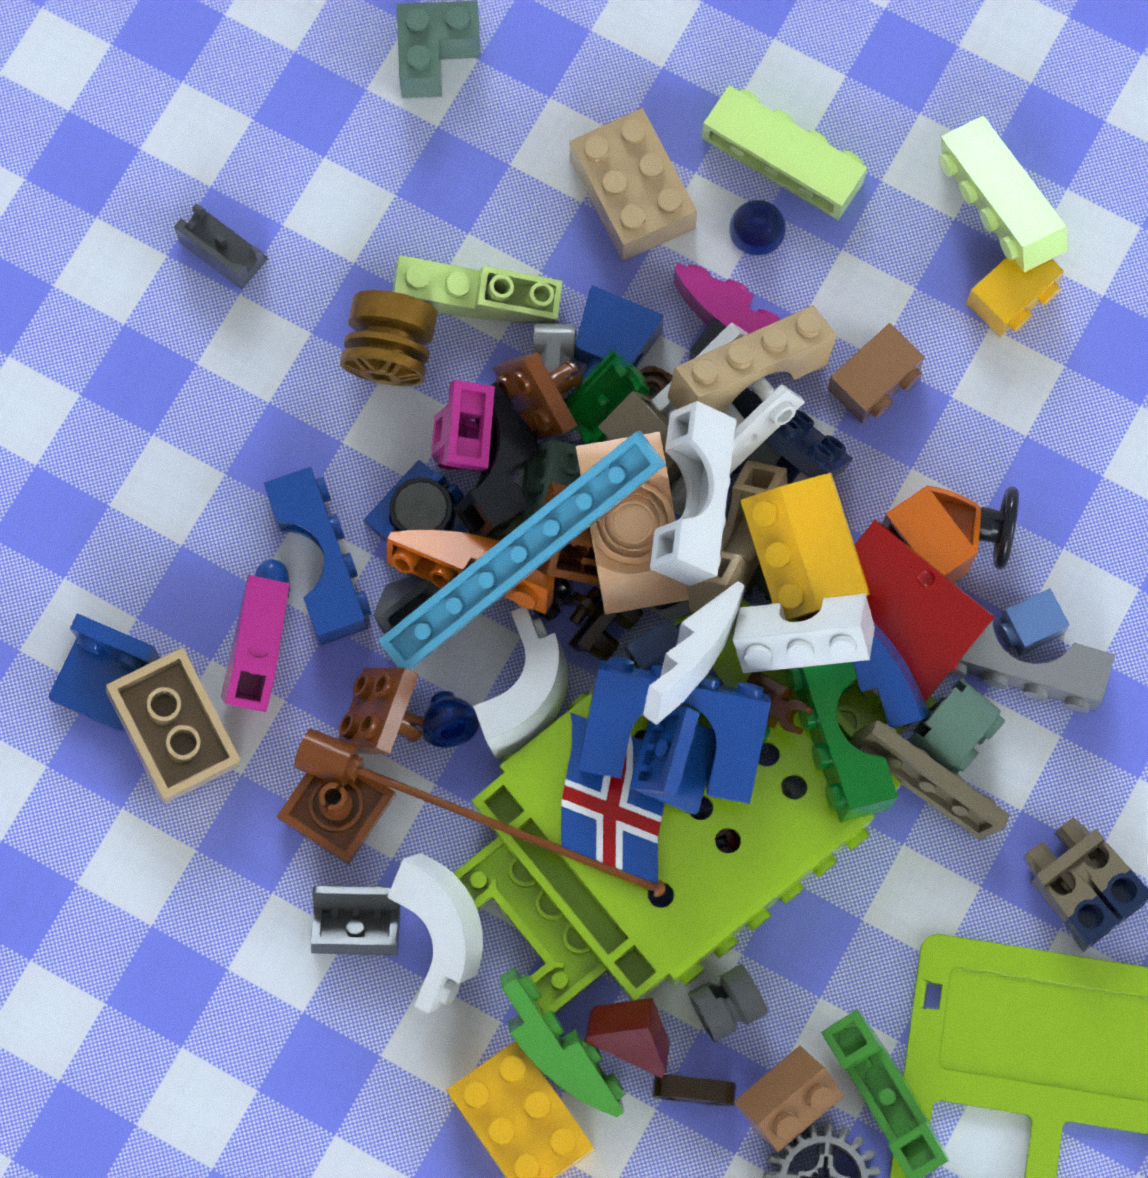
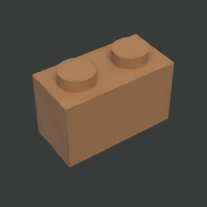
(877, 374)
(789, 1098)

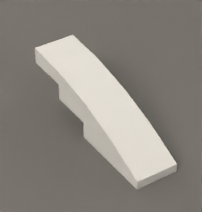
(697, 649)

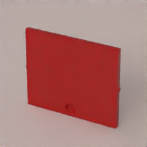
(917, 607)

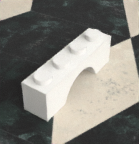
(702, 447)

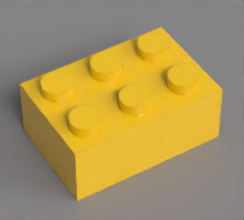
(520, 1117)

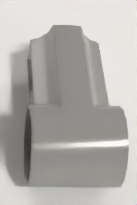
(555, 345)

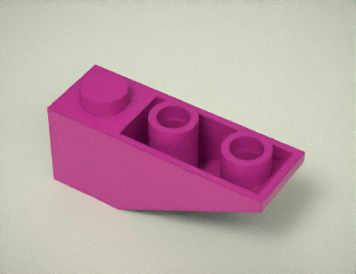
(256, 644)

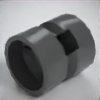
(728, 1003)

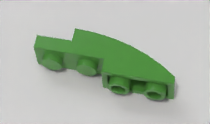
(564, 1060)

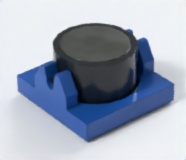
(417, 503)

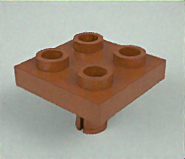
(538, 393)
(380, 710)
(335, 815)

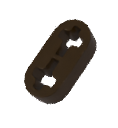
(694, 1090)

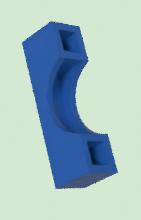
(300, 509)

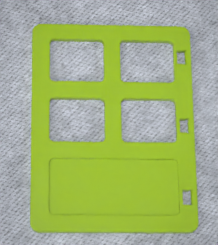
(1030, 1039)

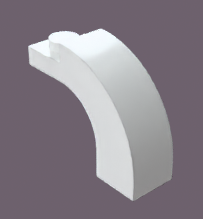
(535, 698)
(452, 922)

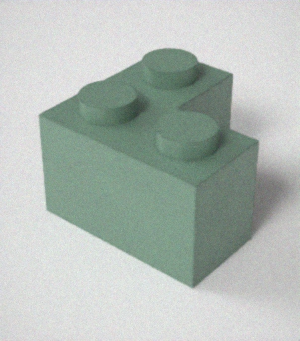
(431, 34)

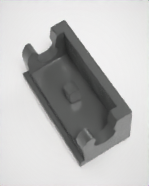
(220, 246)

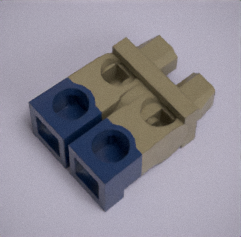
(1086, 884)

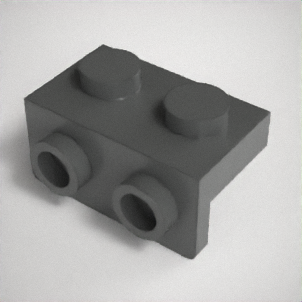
(354, 921)

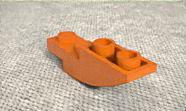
(445, 554)

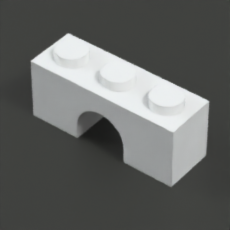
(834, 635)

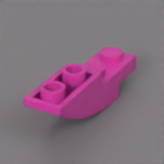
(719, 299)

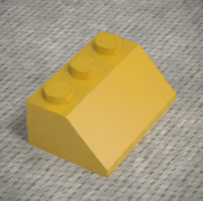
(804, 545)

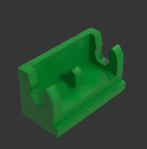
(601, 393)

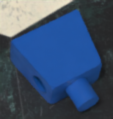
(616, 325)

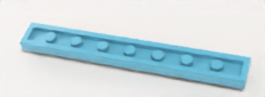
(522, 551)

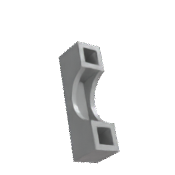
(1074, 678)

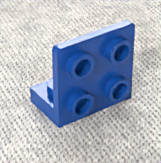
(93, 662)
(675, 760)

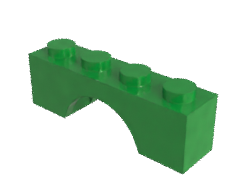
(855, 780)

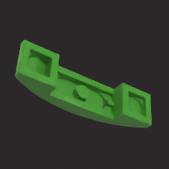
(886, 1094)

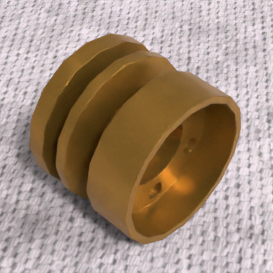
(388, 338)

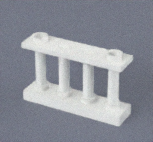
(775, 410)

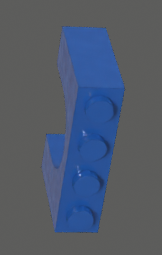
(735, 714)

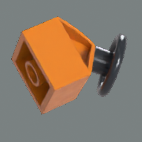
(949, 526)

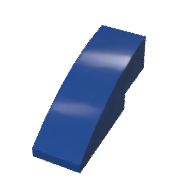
(894, 680)

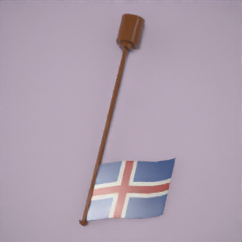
(600, 814)

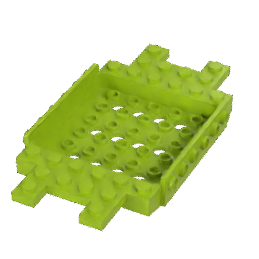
(599, 923)

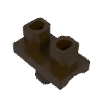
(592, 634)

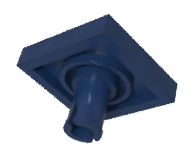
(807, 449)

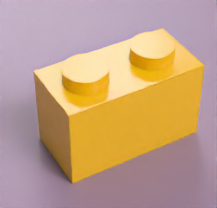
(1009, 294)

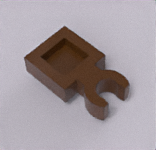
(781, 707)

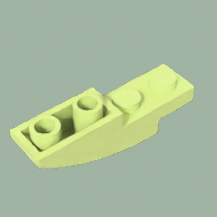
(479, 293)

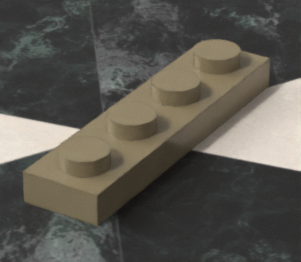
(932, 781)

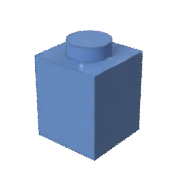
(1033, 622)

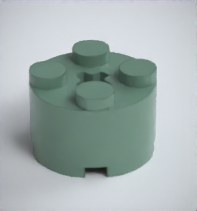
(957, 727)

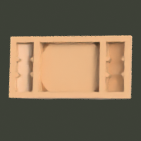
(625, 538)

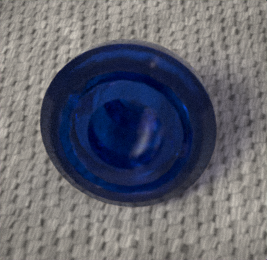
(757, 227)
(449, 721)

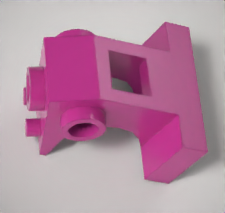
(455, 437)

